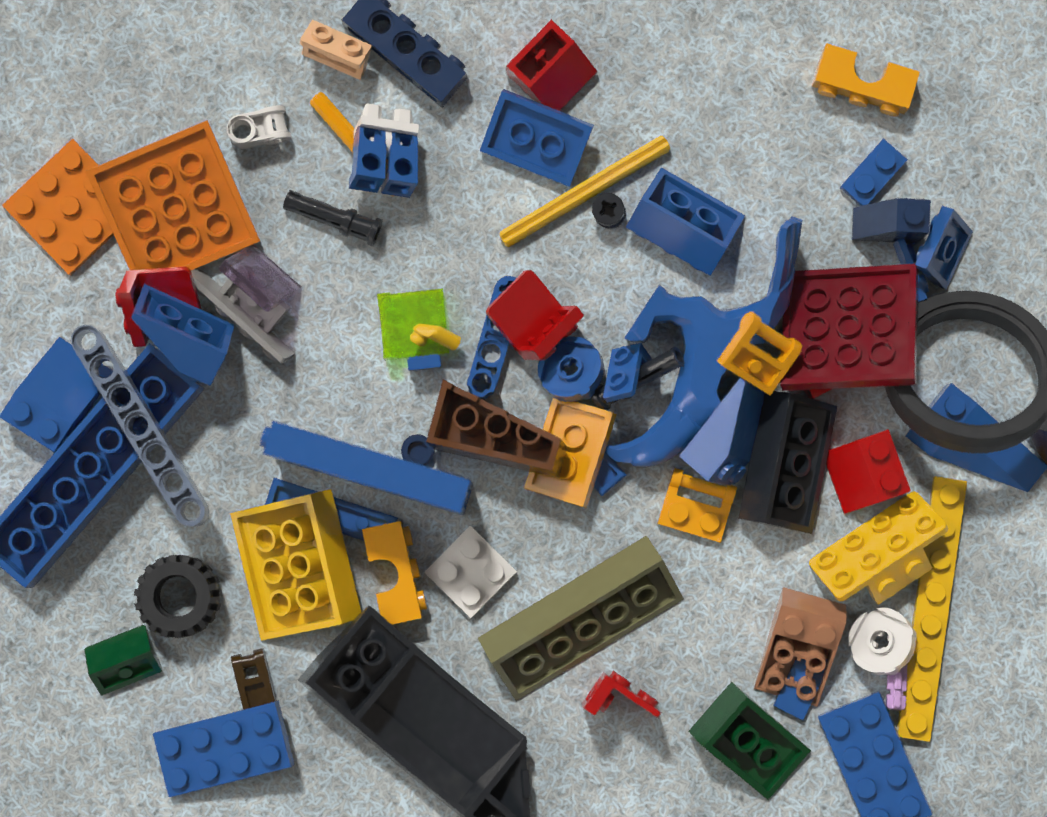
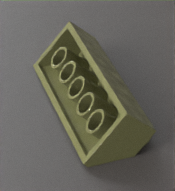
(581, 618)

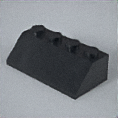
(788, 462)

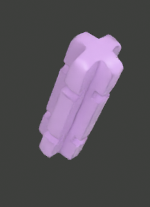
(897, 685)

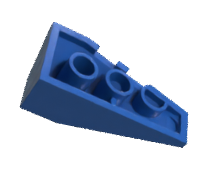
(1011, 466)

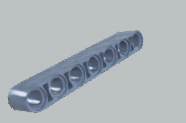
(126, 417)

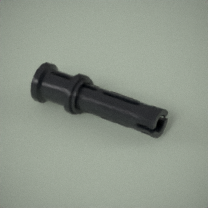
(345, 220)
(648, 372)

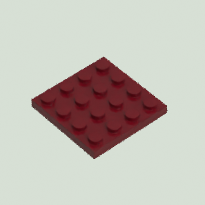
(853, 327)

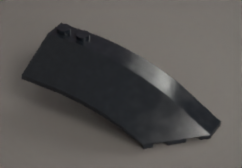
(422, 719)

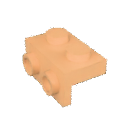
(335, 49)

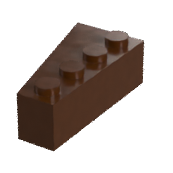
(487, 433)

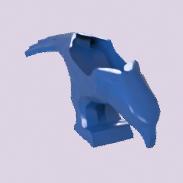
(705, 337)

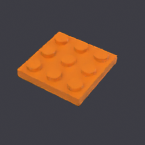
(62, 208)

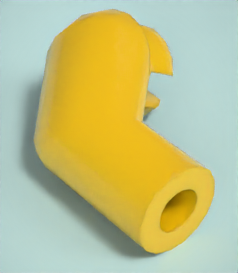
(435, 333)

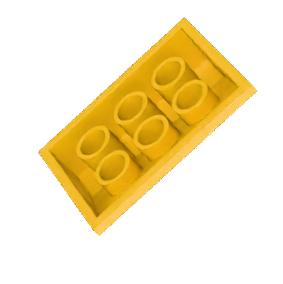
(296, 565)

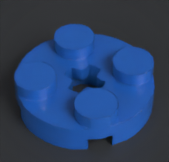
(580, 384)

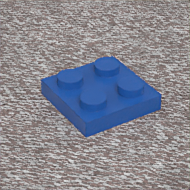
(943, 247)

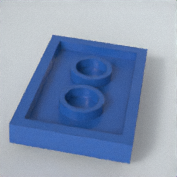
(536, 137)

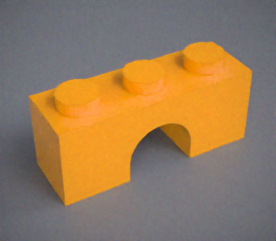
(837, 76)
(391, 543)

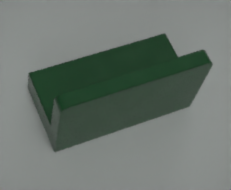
(121, 660)

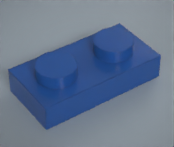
(873, 173)

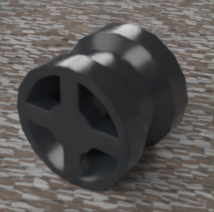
(612, 216)

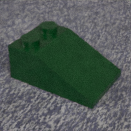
(749, 741)

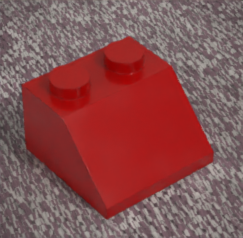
(866, 472)

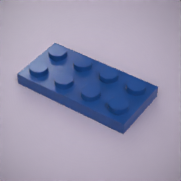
(223, 749)
(874, 759)

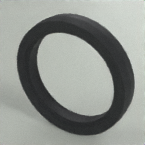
(970, 437)

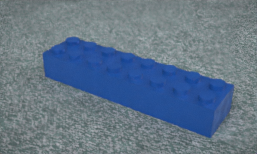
(87, 471)

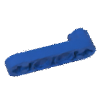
(487, 337)

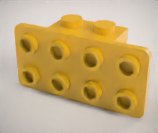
(882, 552)

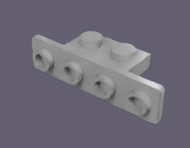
(251, 318)

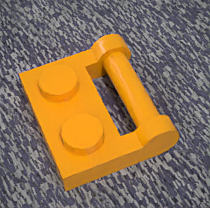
(754, 363)
(692, 515)

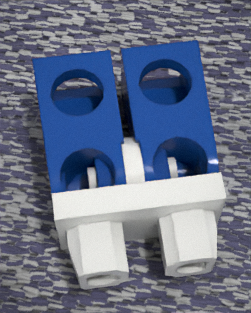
(385, 153)

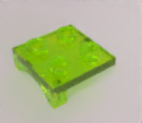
(401, 313)

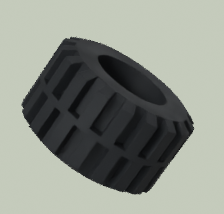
(149, 596)

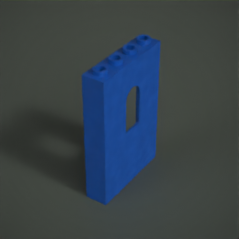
(366, 467)

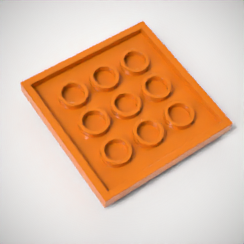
(174, 202)

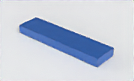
(351, 515)

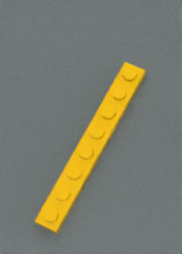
(932, 612)

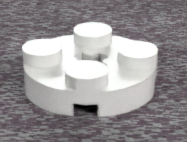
(900, 637)

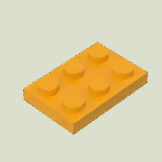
(586, 436)

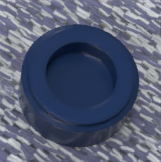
(417, 450)

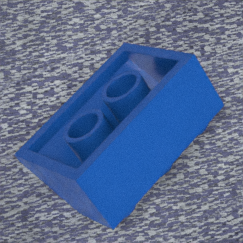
(685, 221)

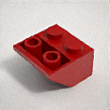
(551, 67)

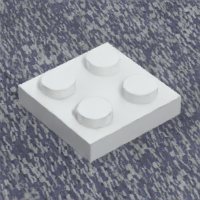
(470, 571)

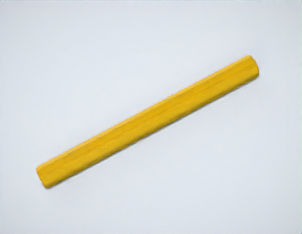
(584, 191)

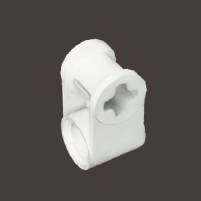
(261, 127)

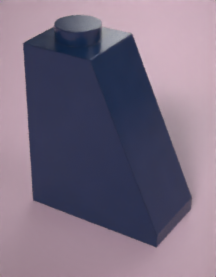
(892, 220)

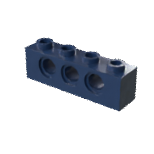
(438, 86)

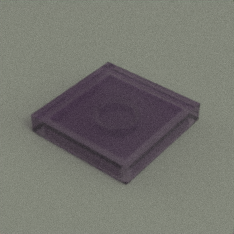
(259, 277)

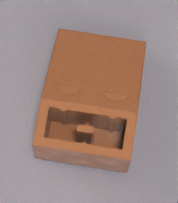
(801, 629)

